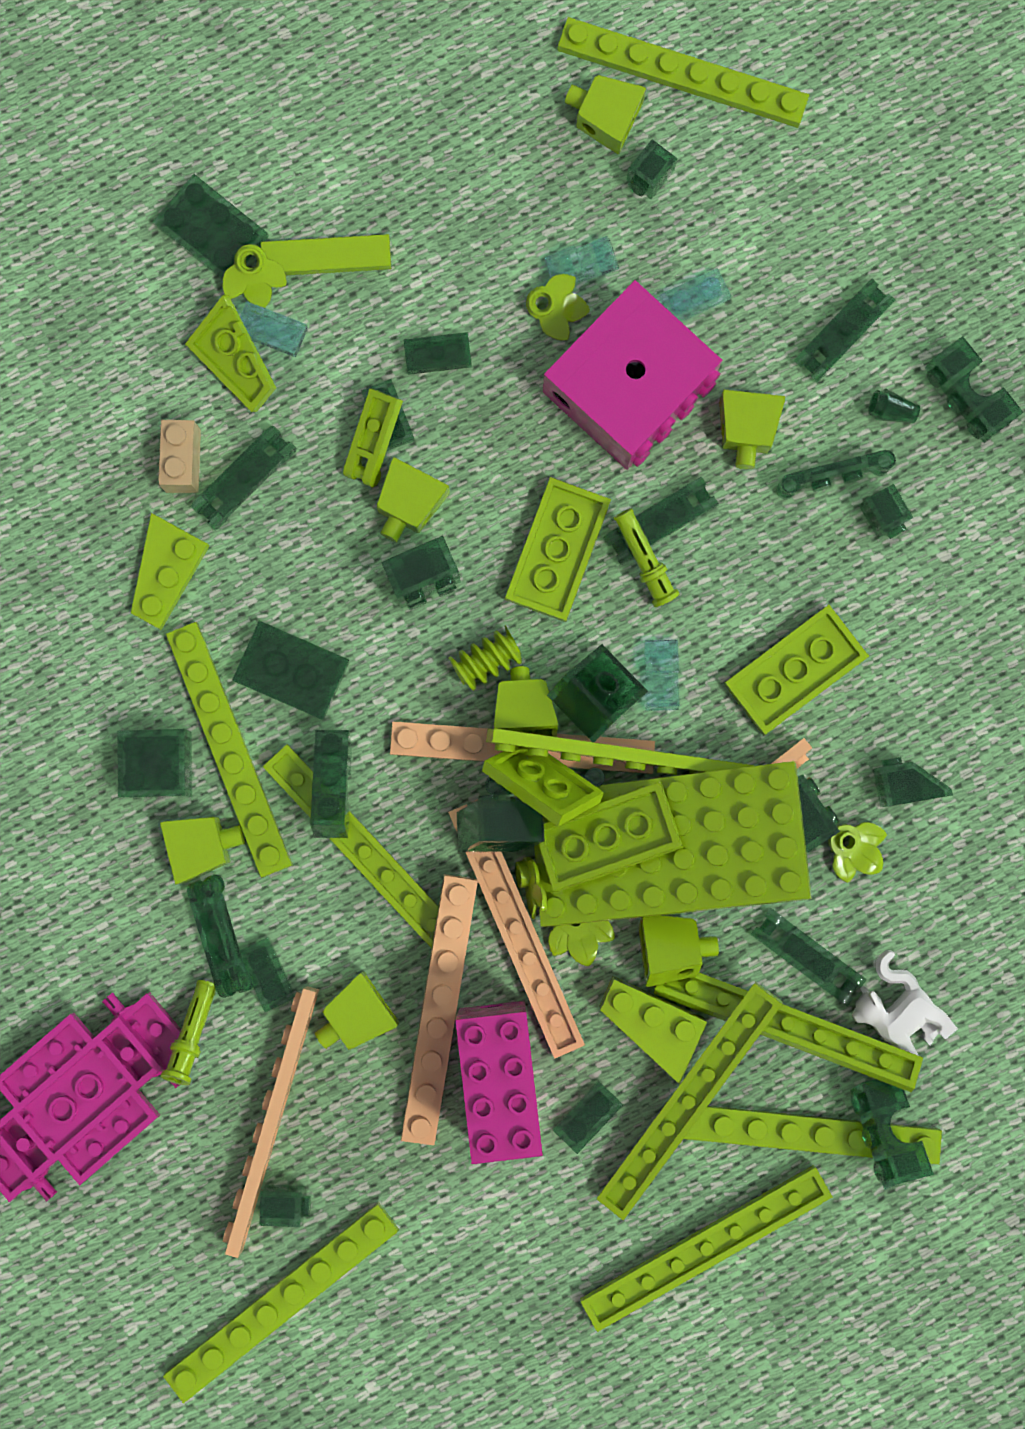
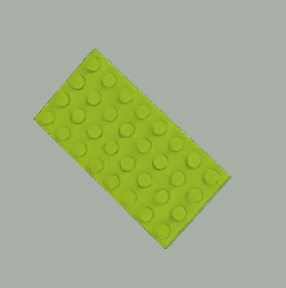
(738, 851)

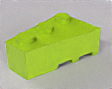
(656, 1025)

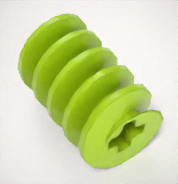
(486, 658)

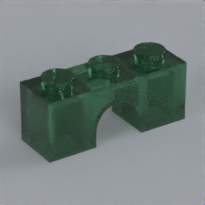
(984, 414)
(330, 784)
(894, 1160)

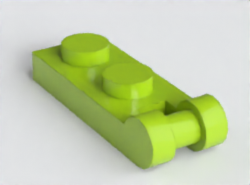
(372, 437)

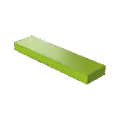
(331, 254)

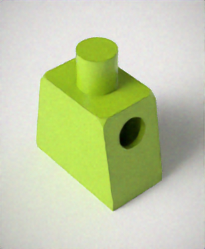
(607, 109)
(749, 423)
(408, 499)
(524, 705)
(198, 846)
(672, 948)
(356, 1015)

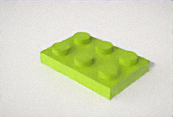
(543, 784)

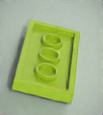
(557, 549)
(796, 670)
(610, 837)

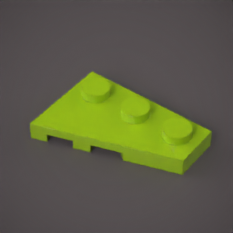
(231, 355)
(165, 570)

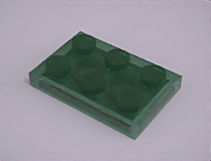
(208, 226)
(291, 670)

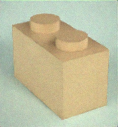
(179, 456)

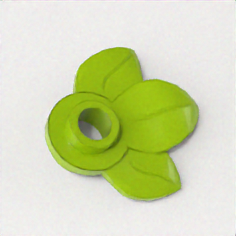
(256, 281)
(561, 308)
(860, 853)
(527, 877)
(580, 940)

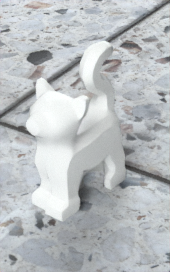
(906, 1014)

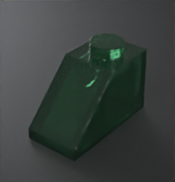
(906, 783)

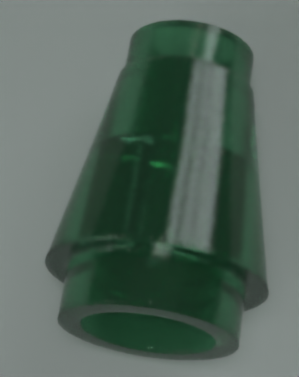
(892, 407)

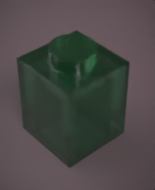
(650, 170)
(886, 512)
(284, 1206)

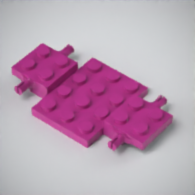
(81, 1095)

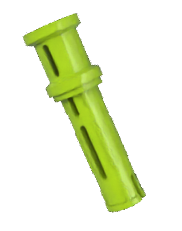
(652, 571)
(186, 1047)

